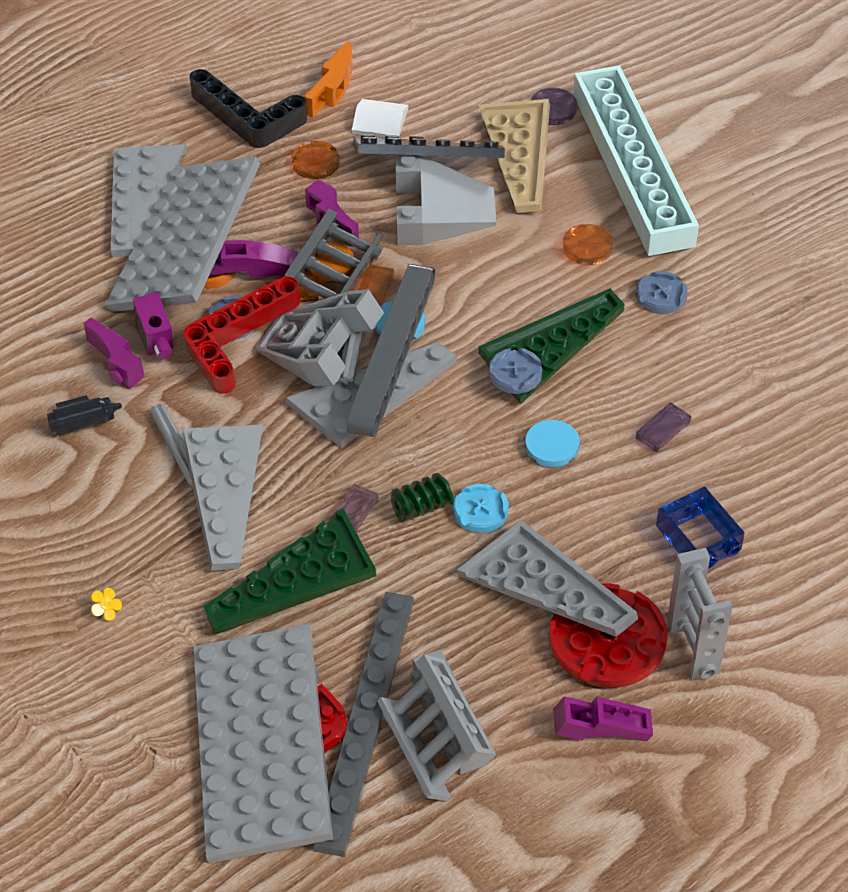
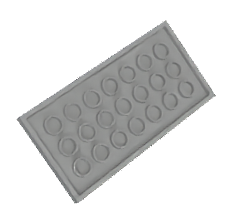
(184, 233)
(261, 744)

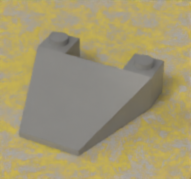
(449, 202)
(313, 334)

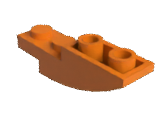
(334, 83)

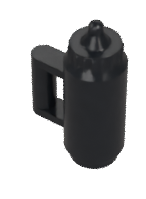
(81, 414)

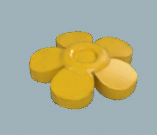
(104, 604)

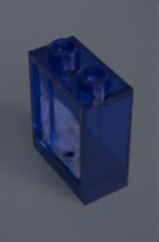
(691, 506)

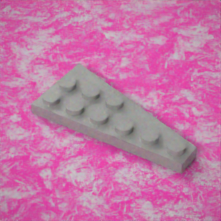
(137, 186)
(329, 406)
(222, 478)
(539, 573)

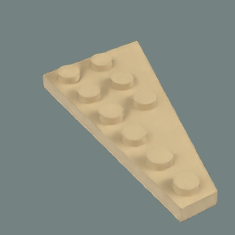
(523, 133)

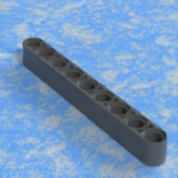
(391, 351)

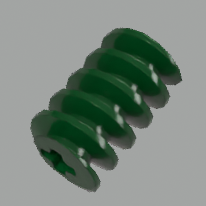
(421, 495)

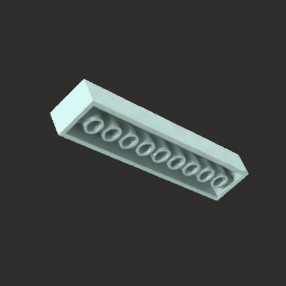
(635, 161)

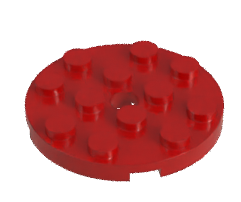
(616, 662)

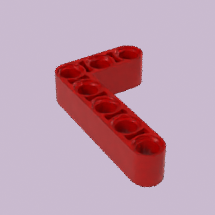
(233, 322)

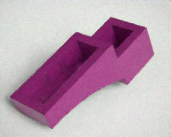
(323, 197)
(123, 365)
(601, 719)

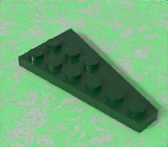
(558, 335)
(301, 572)

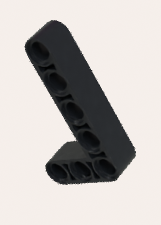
(253, 126)

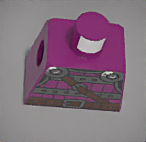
(157, 332)

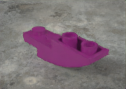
(256, 257)

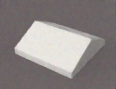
(379, 118)

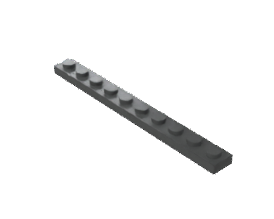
(365, 720)

